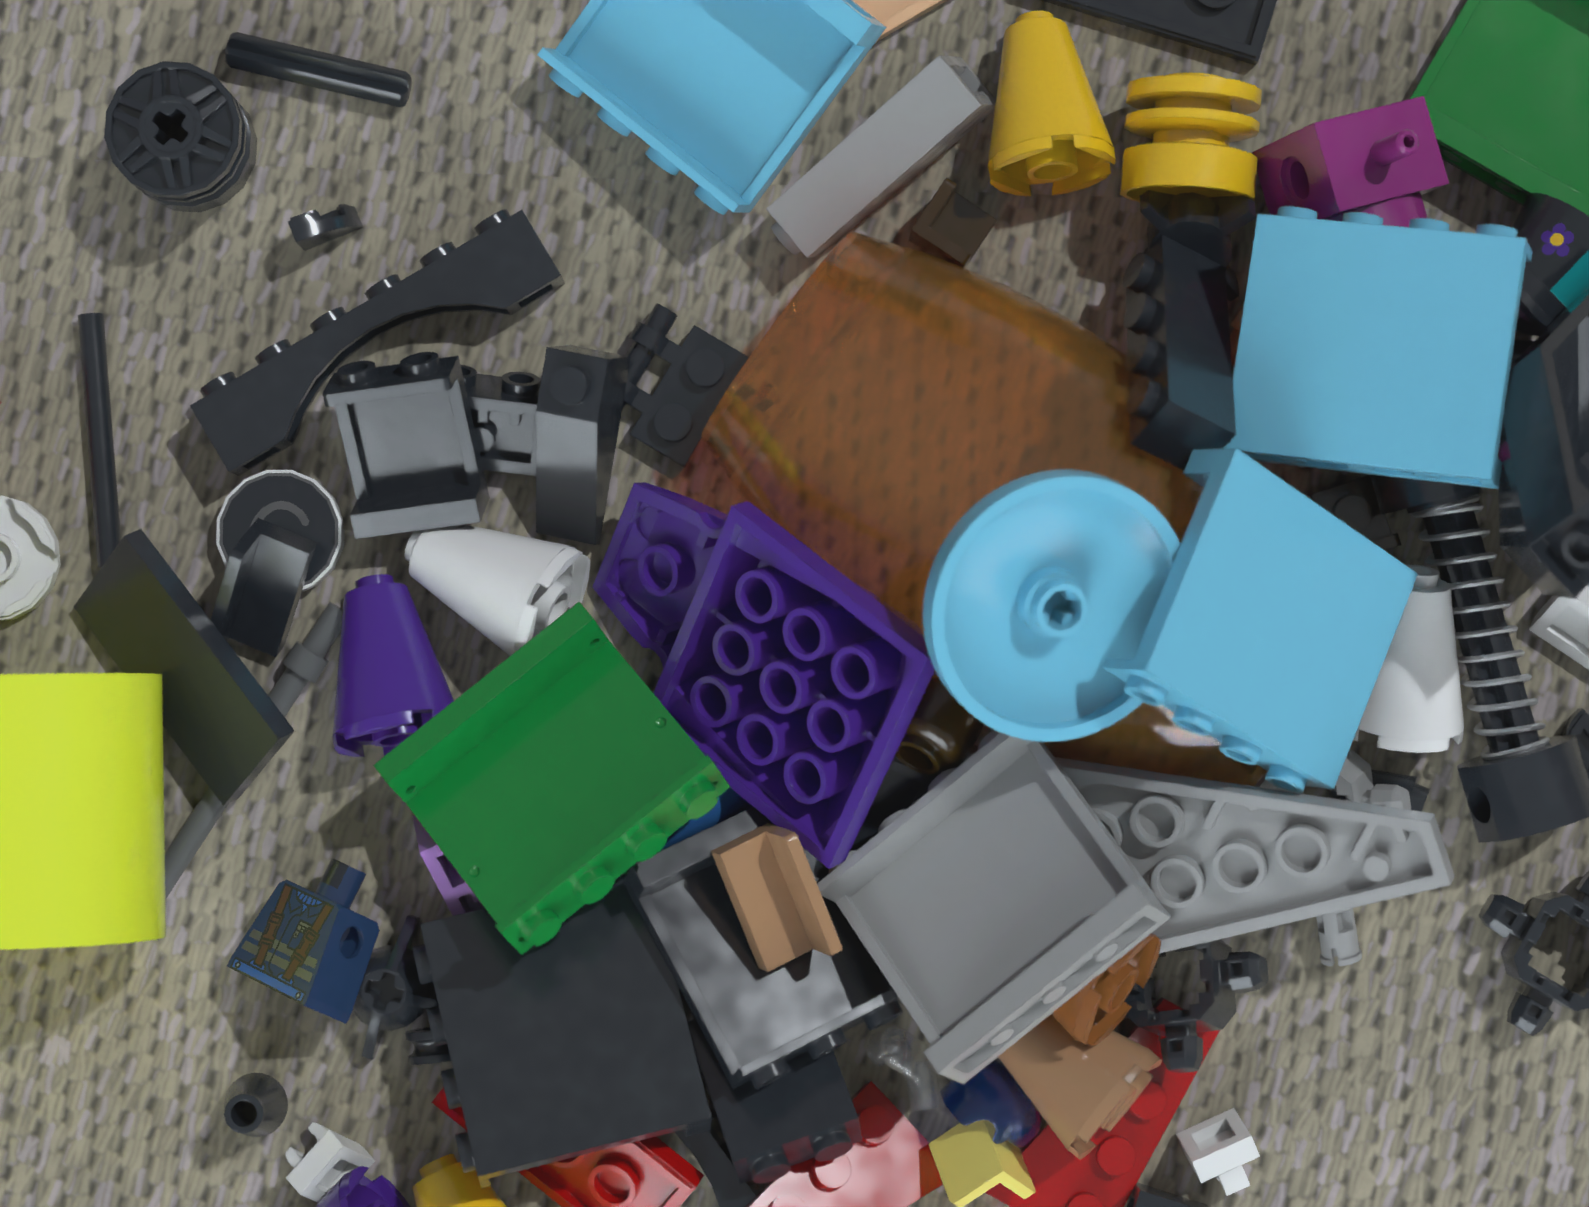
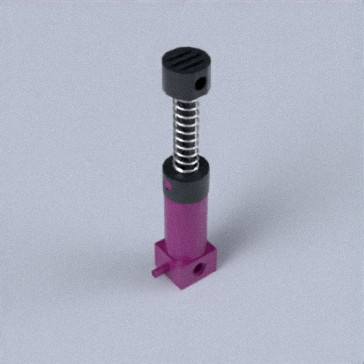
(1522, 781)

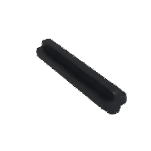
(318, 69)

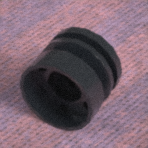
(203, 167)

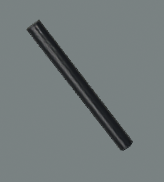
(99, 434)

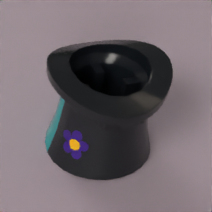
(1558, 262)

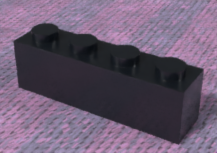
(1178, 353)

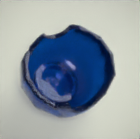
(995, 1098)

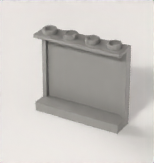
(992, 901)

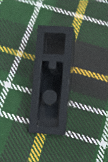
(577, 439)

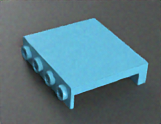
(714, 81)
(1378, 346)
(1268, 624)

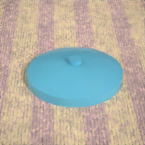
(1040, 595)

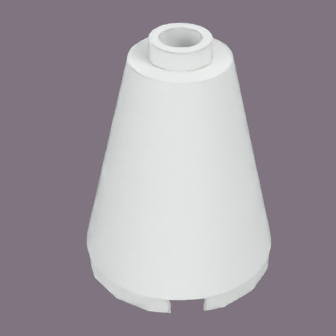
(498, 579)
(1418, 687)

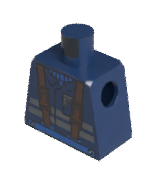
(311, 943)

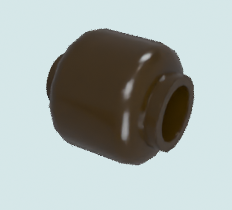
(938, 732)

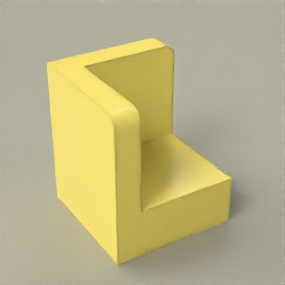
(974, 1163)

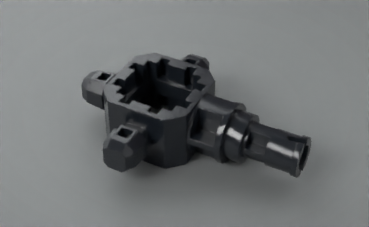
(1505, 917)
(1223, 975)

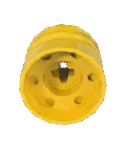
(1190, 130)

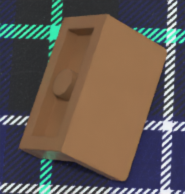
(775, 896)

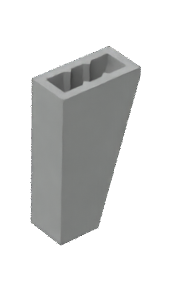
(881, 156)

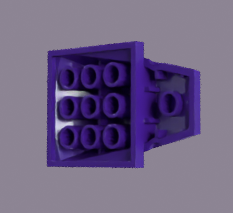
(767, 659)

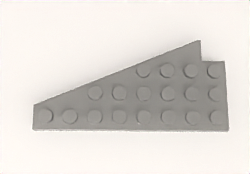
(1256, 856)

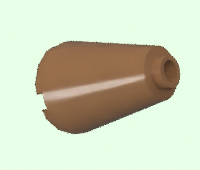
(1079, 1084)

